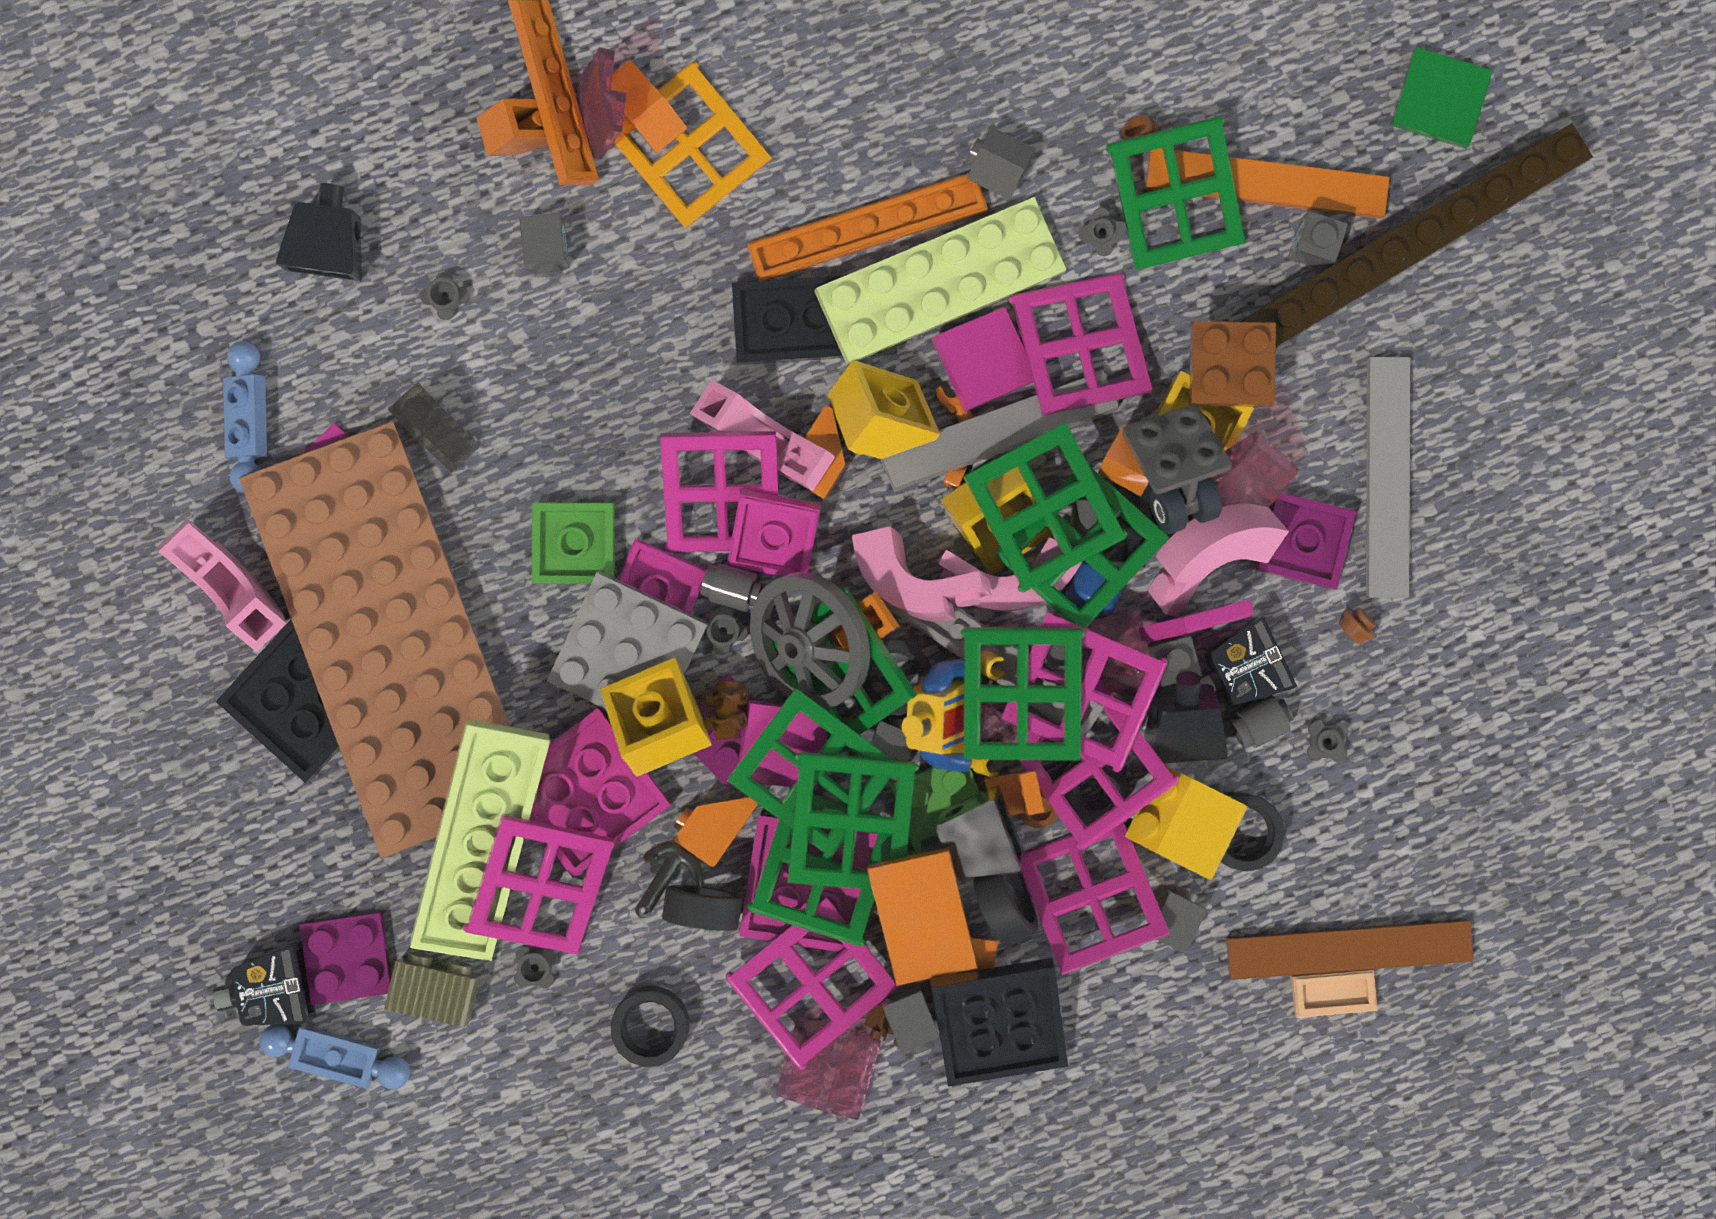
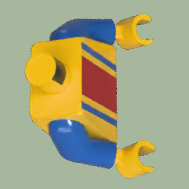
(937, 715)

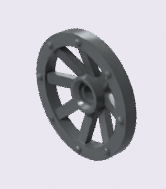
(804, 643)

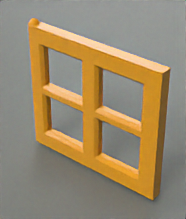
(689, 145)

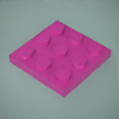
(593, 789)
(797, 894)

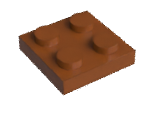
(1232, 364)

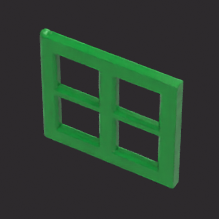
(1177, 193)
(1044, 507)
(1115, 576)
(1022, 693)
(872, 713)
(841, 736)
(851, 821)
(780, 852)

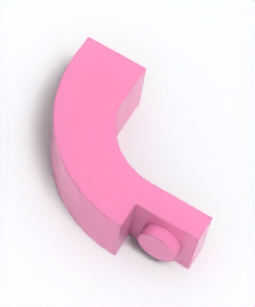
(729, 412)
(1194, 552)
(885, 569)
(1005, 590)
(241, 599)

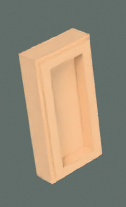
(1334, 993)

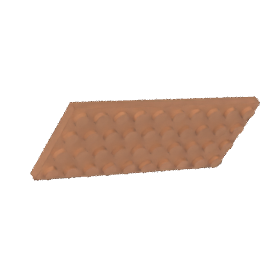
(377, 623)

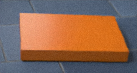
(922, 916)

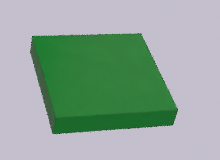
(1441, 98)

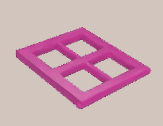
(1081, 344)
(720, 492)
(1102, 649)
(1089, 766)
(539, 886)
(1092, 894)
(811, 983)

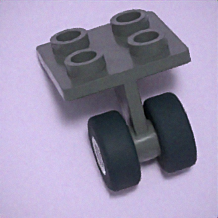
(1178, 460)

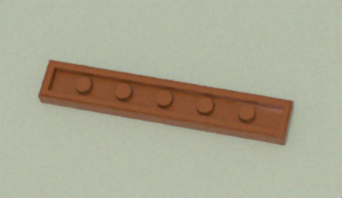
(1349, 949)

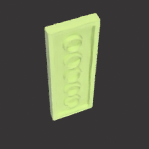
(940, 280)
(491, 777)

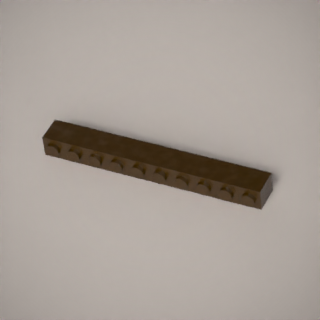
(1424, 235)

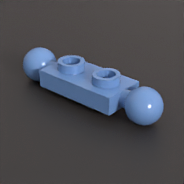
(244, 411)
(334, 1056)

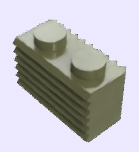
(432, 989)

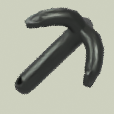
(665, 861)

